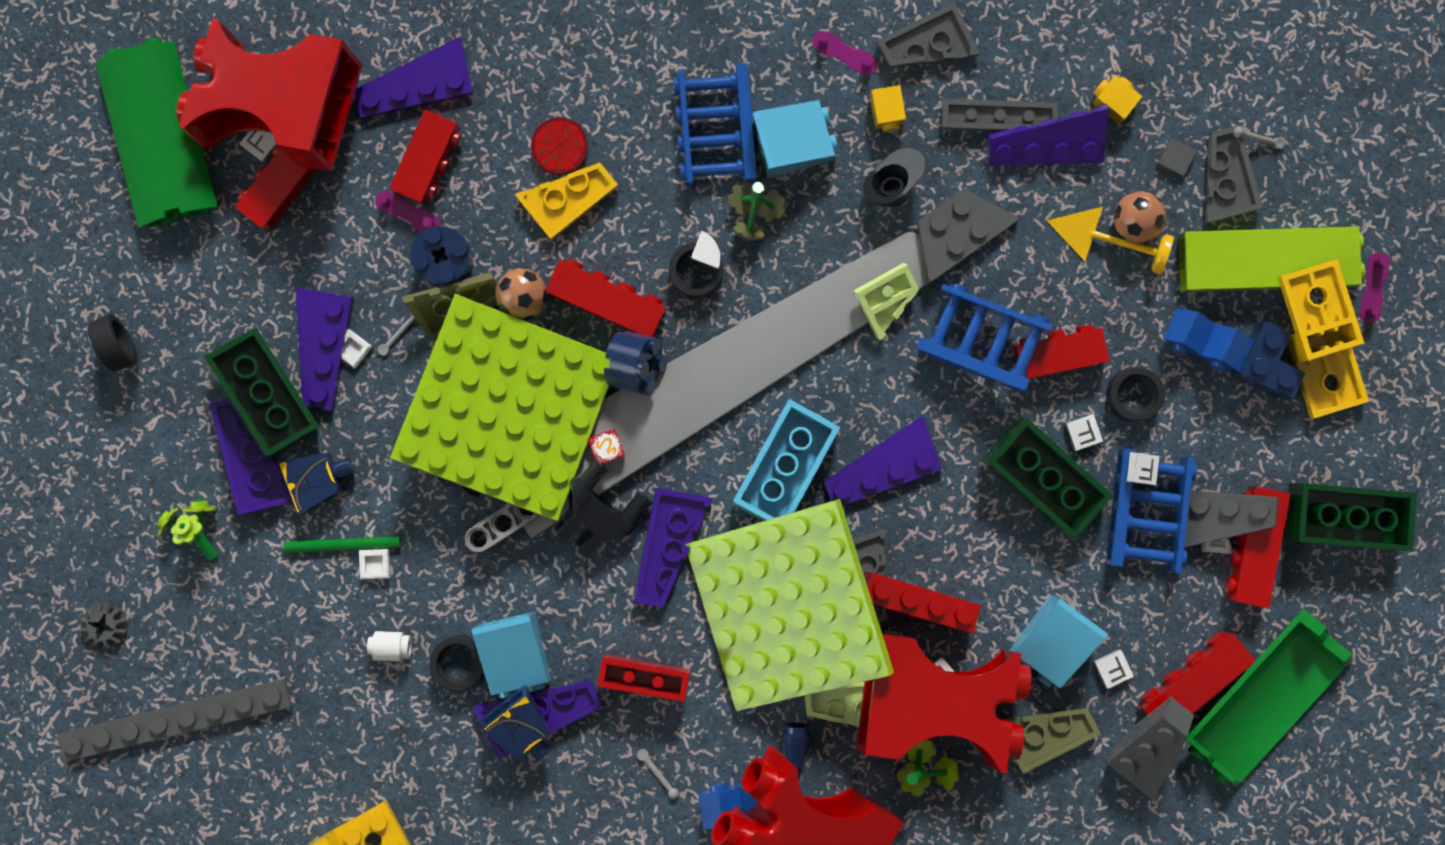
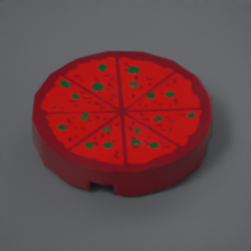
(559, 146)

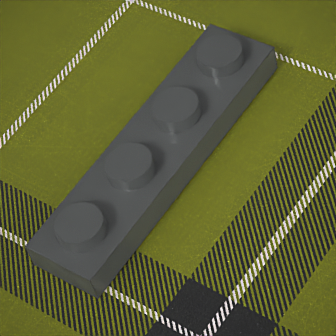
(994, 114)

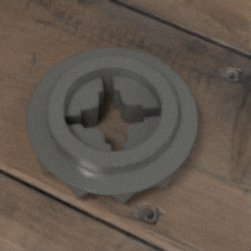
(114, 618)

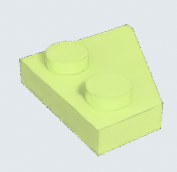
(886, 297)

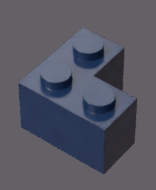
(1264, 366)

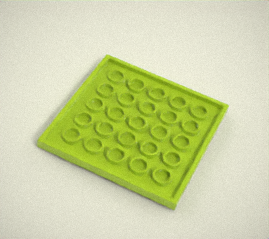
(504, 408)
(789, 607)

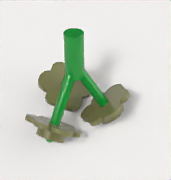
(750, 199)

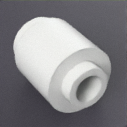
(389, 646)

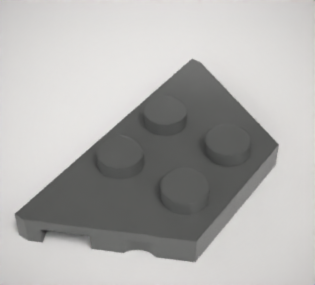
(959, 230)

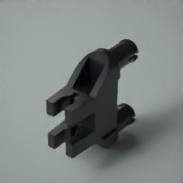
(595, 513)

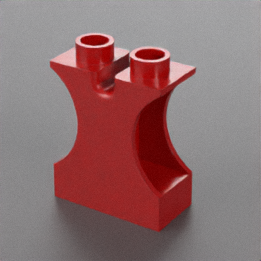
(290, 94)
(931, 702)
(791, 818)

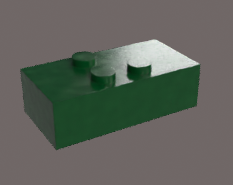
(261, 393)
(1047, 477)
(1351, 516)

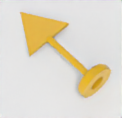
(1080, 229)

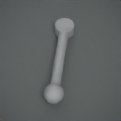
(1277, 143)
(384, 349)
(643, 755)

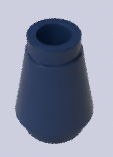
(796, 740)

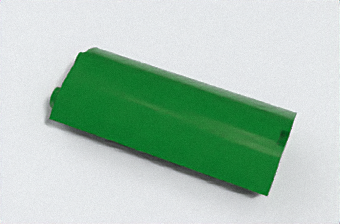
(159, 160)
(1268, 699)

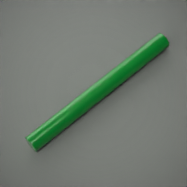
(342, 544)

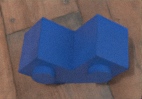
(1200, 337)
(721, 799)

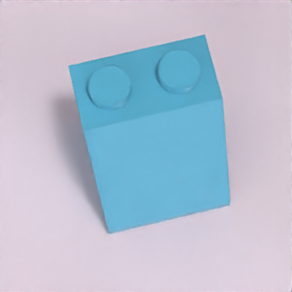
(793, 137)
(1057, 641)
(512, 654)

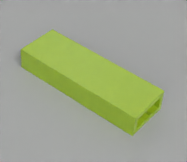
(1258, 257)

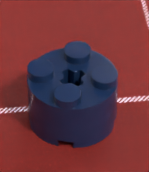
(440, 241)
(634, 362)

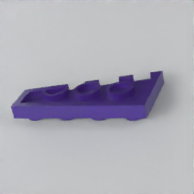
(252, 479)

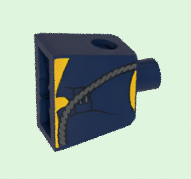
(314, 479)
(518, 725)

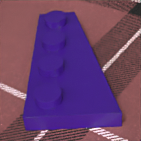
(423, 81)
(1059, 141)
(321, 334)
(893, 462)
(670, 526)
(558, 705)

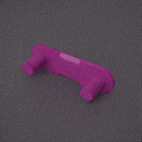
(833, 47)
(396, 207)
(1376, 274)

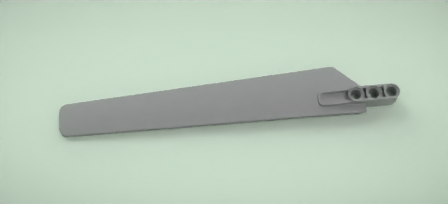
(725, 374)

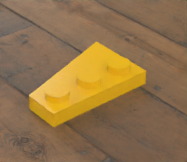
(565, 200)

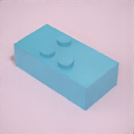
(786, 463)

